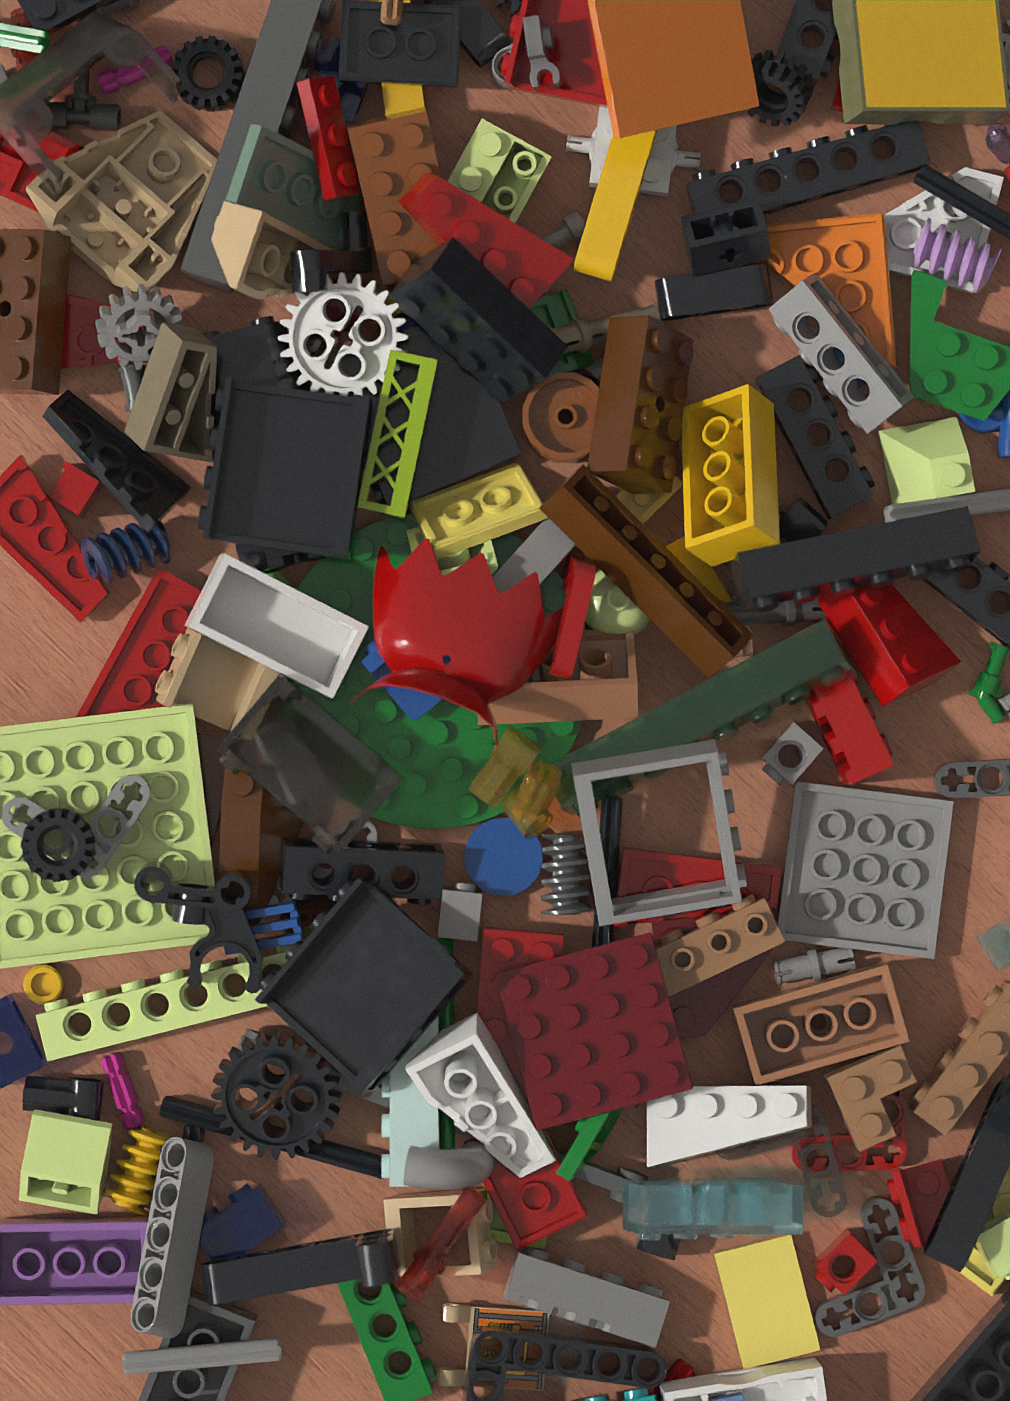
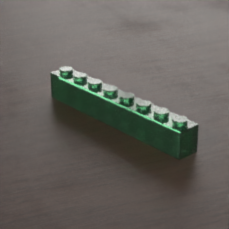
(715, 708)

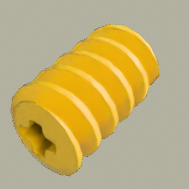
(138, 1170)

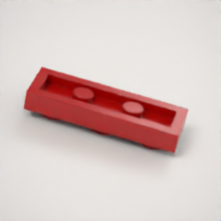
(329, 137)

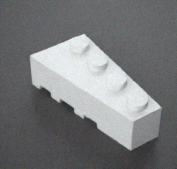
(722, 1119)

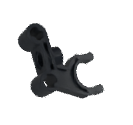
(210, 907)

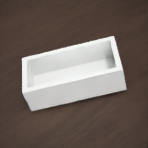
(276, 625)

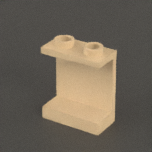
(213, 679)

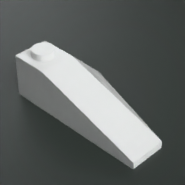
(475, 1087)

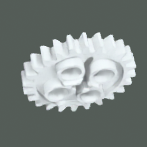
(311, 319)

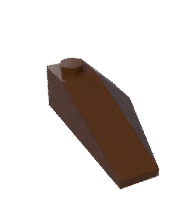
(252, 837)

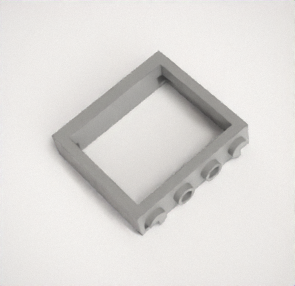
(674, 899)

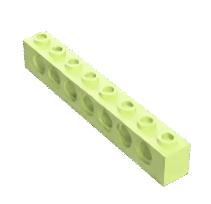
(62, 1041)

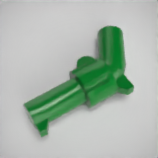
(989, 684)

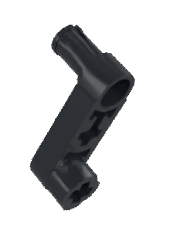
(311, 266)

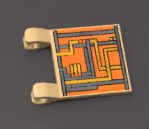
(496, 1316)

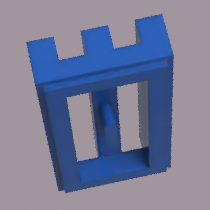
(278, 940)

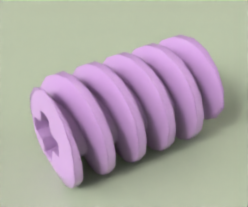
(954, 256)

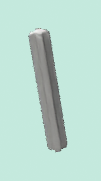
(977, 503)
(202, 1356)

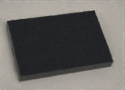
(414, 53)

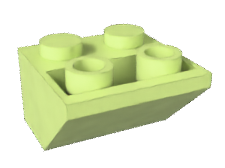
(499, 170)
(65, 1162)

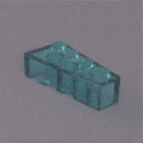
(712, 1207)

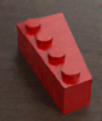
(849, 728)

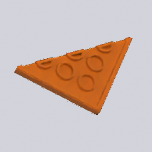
(850, 260)

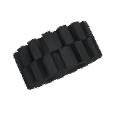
(232, 73)
(786, 76)
(52, 869)

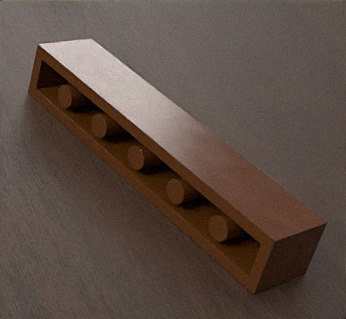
(646, 571)

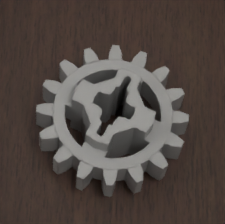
(126, 316)

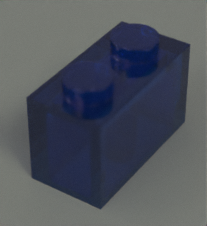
(240, 1224)

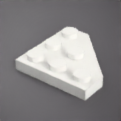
(908, 220)

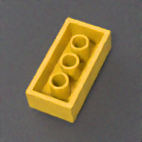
(729, 475)

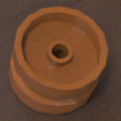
(541, 411)

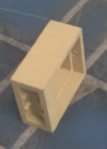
(400, 1217)

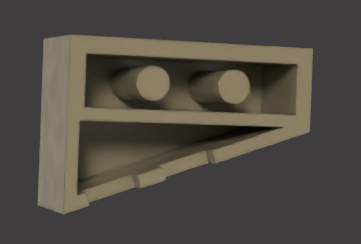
(175, 395)

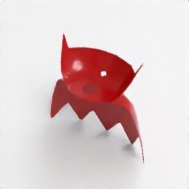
(488, 635)

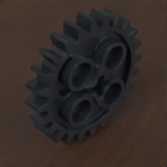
(302, 1119)

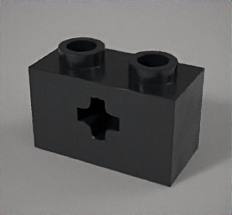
(726, 237)

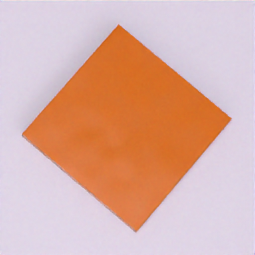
(671, 61)

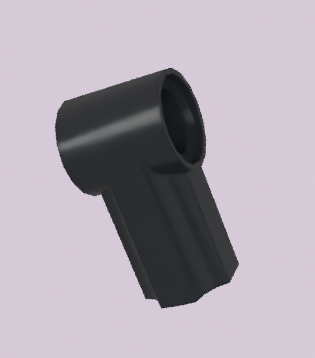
(69, 1097)

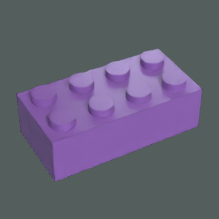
(70, 1259)

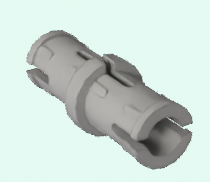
(813, 965)

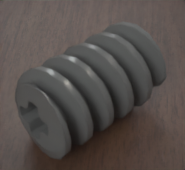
(565, 875)

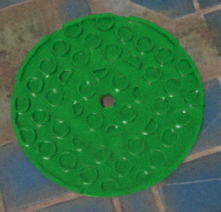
(446, 745)

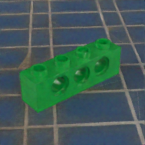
(378, 1346)

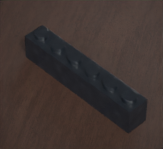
(855, 559)

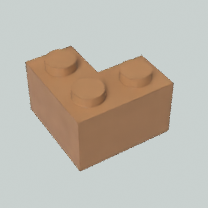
(859, 1089)

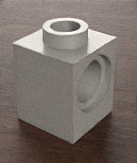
(807, 748)
(460, 912)

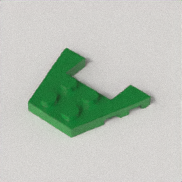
(951, 364)

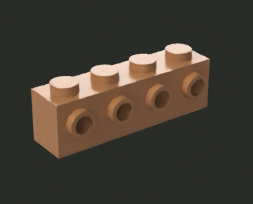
(717, 943)
(968, 1065)

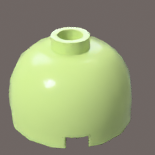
(612, 610)

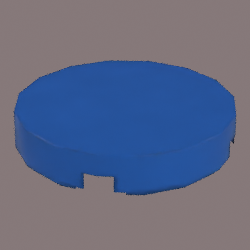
(501, 858)

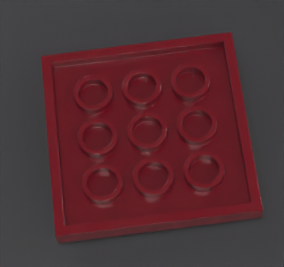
(594, 1031)

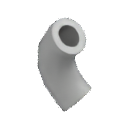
(448, 1167)

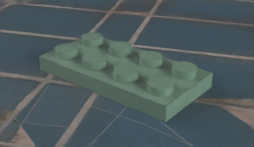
(285, 183)

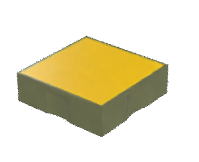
(921, 61)

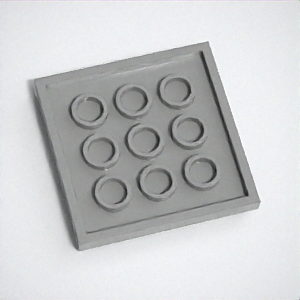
(864, 870)

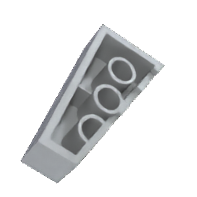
(585, 1298)

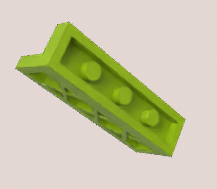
(413, 435)

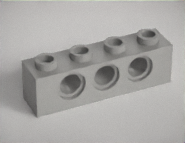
(862, 359)

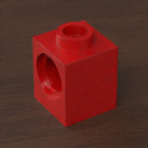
(849, 1245)

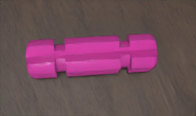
(111, 80)
(122, 1090)

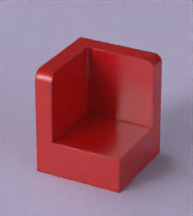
(76, 490)

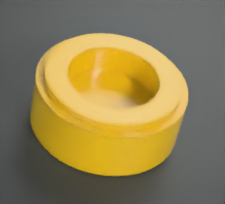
(43, 984)

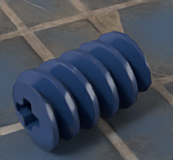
(125, 548)

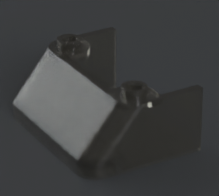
(23, 96)

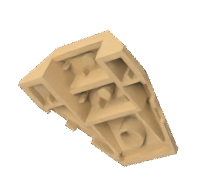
(129, 199)

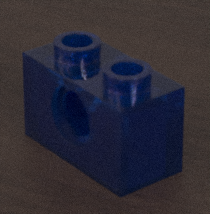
(25, 1052)

